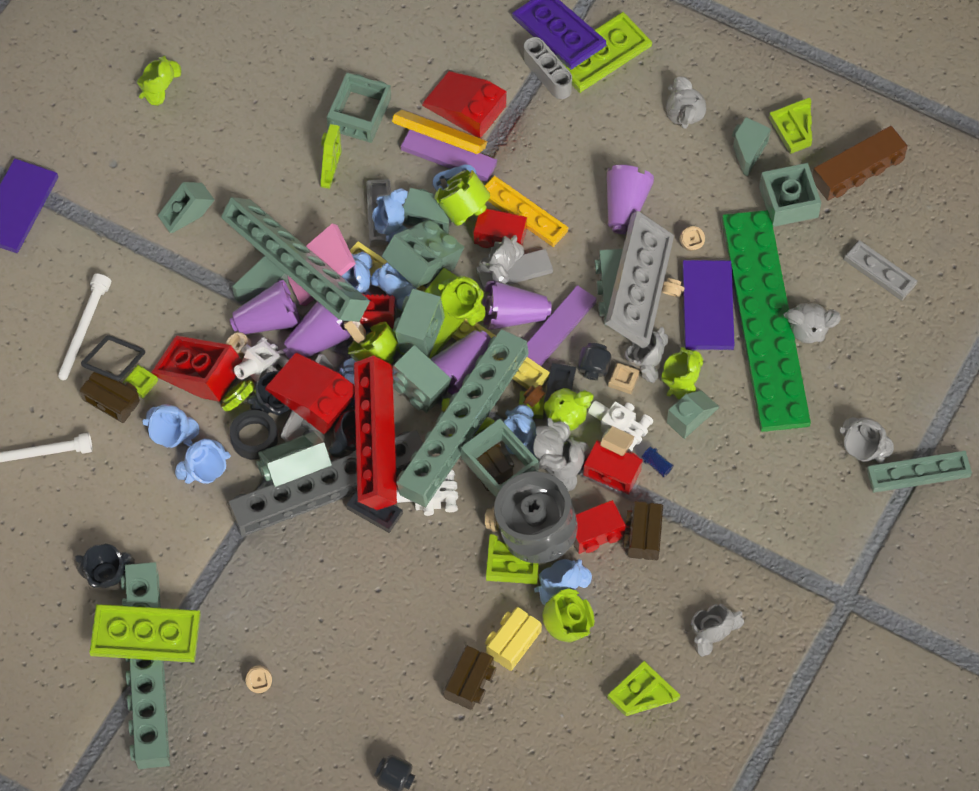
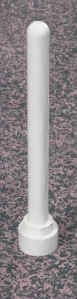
(99, 285)
(80, 444)

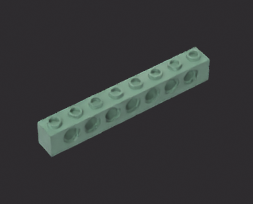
(295, 259)
(423, 488)
(156, 752)

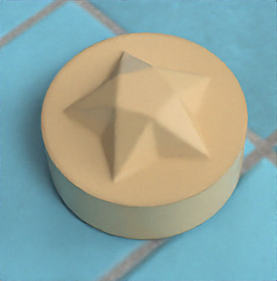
(692, 238)
(238, 341)
(258, 679)

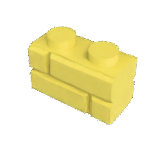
(513, 638)

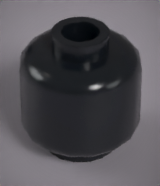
(594, 361)
(394, 773)

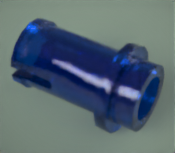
(657, 461)

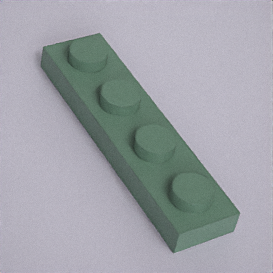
(919, 471)

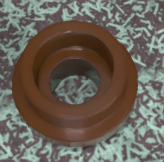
(533, 395)

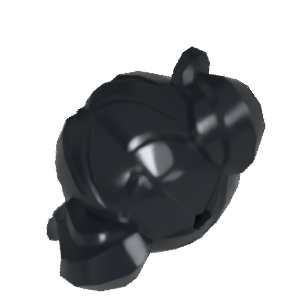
(265, 401)
(343, 433)
(103, 562)

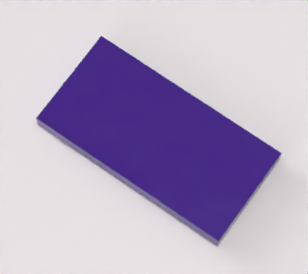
(560, 30)
(21, 200)
(708, 305)

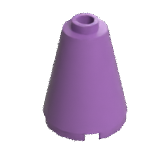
(625, 194)
(513, 306)
(267, 311)
(316, 333)
(461, 358)

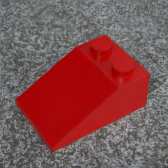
(467, 102)
(198, 367)
(312, 391)

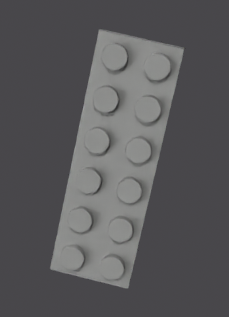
(639, 279)

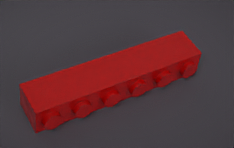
(375, 433)

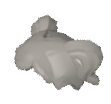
(685, 103)
(502, 259)
(811, 315)
(649, 357)
(866, 439)
(550, 443)
(574, 453)
(714, 626)

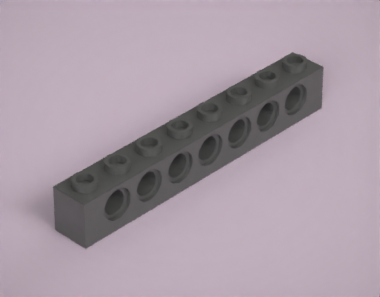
(321, 494)

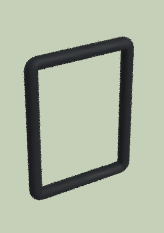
(84, 362)

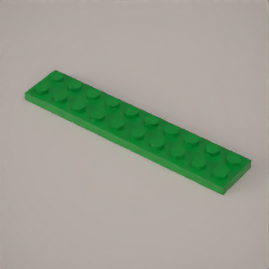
(765, 330)

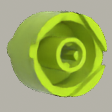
(463, 197)

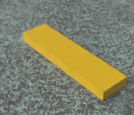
(439, 131)
(538, 220)

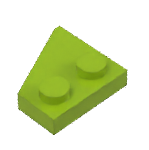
(794, 125)
(331, 154)
(505, 567)
(642, 691)

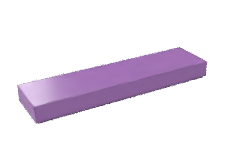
(447, 154)
(560, 325)

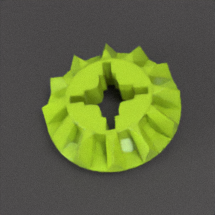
(237, 395)

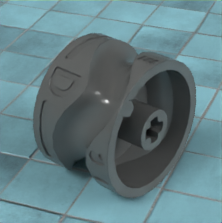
(536, 517)

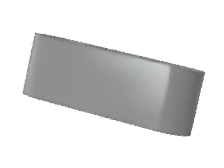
(544, 59)

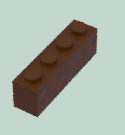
(859, 163)

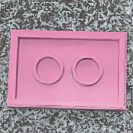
(333, 251)

